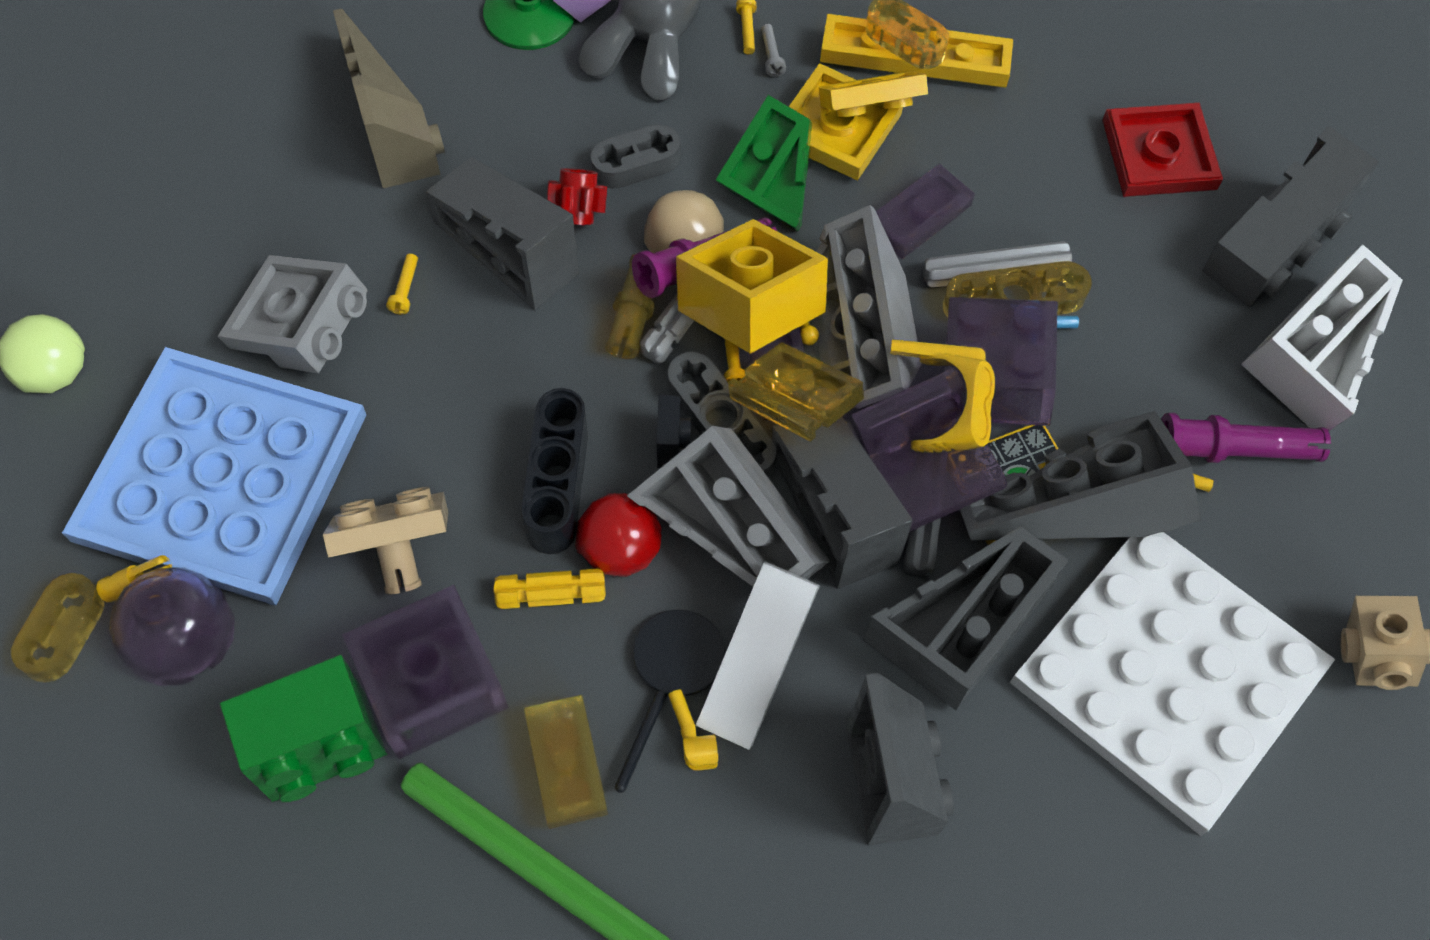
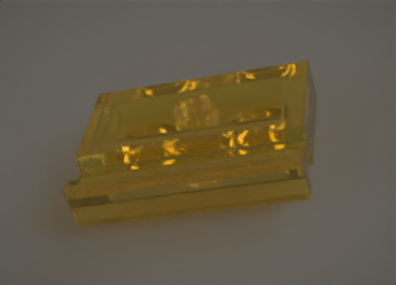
(796, 391)

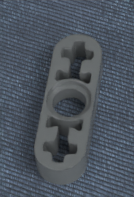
(717, 395)

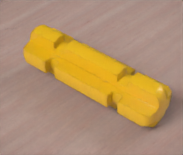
(549, 588)

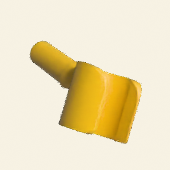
(699, 751)

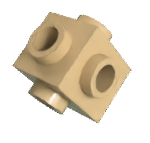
(1386, 641)

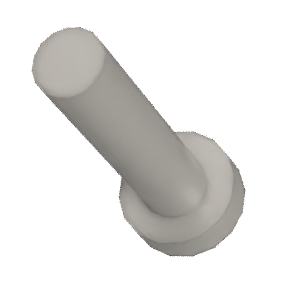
(775, 65)

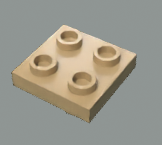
(389, 530)

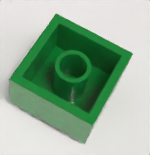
(303, 730)

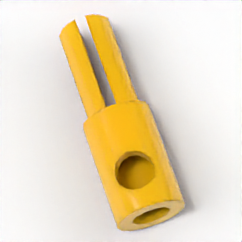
(111, 586)

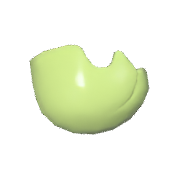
(41, 354)

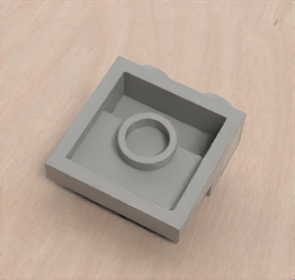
(296, 312)

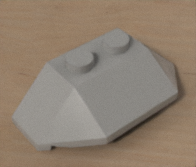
(865, 307)

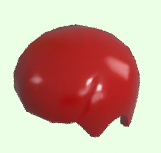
(618, 535)

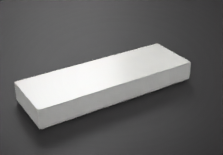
(757, 655)

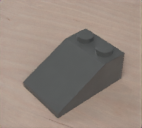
(896, 764)

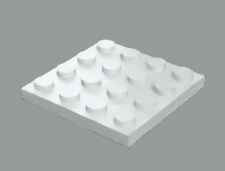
(1173, 676)

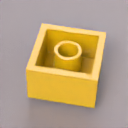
(751, 285)

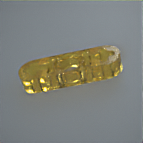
(1033, 278)

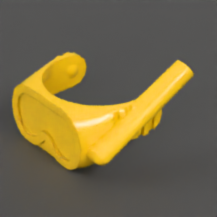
(974, 425)

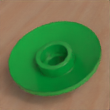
(526, 22)

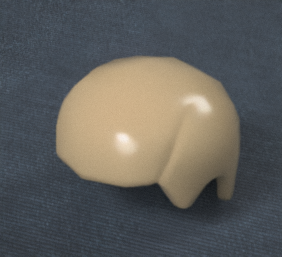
(681, 216)

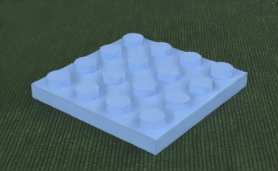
(217, 474)

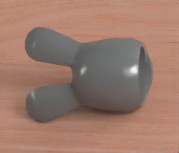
(653, 23)

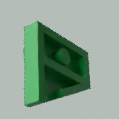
(772, 162)

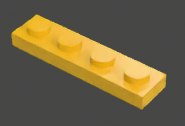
(967, 57)

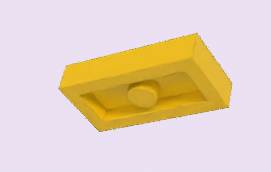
(892, 90)

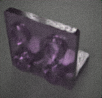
(924, 481)

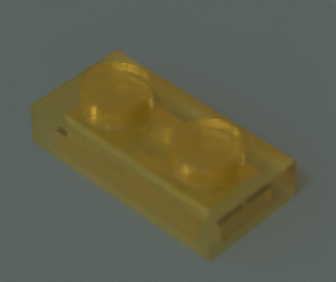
(565, 762)

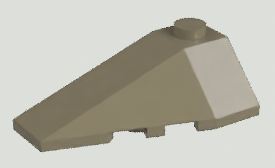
(391, 114)

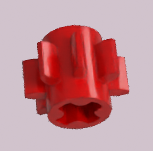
(578, 194)

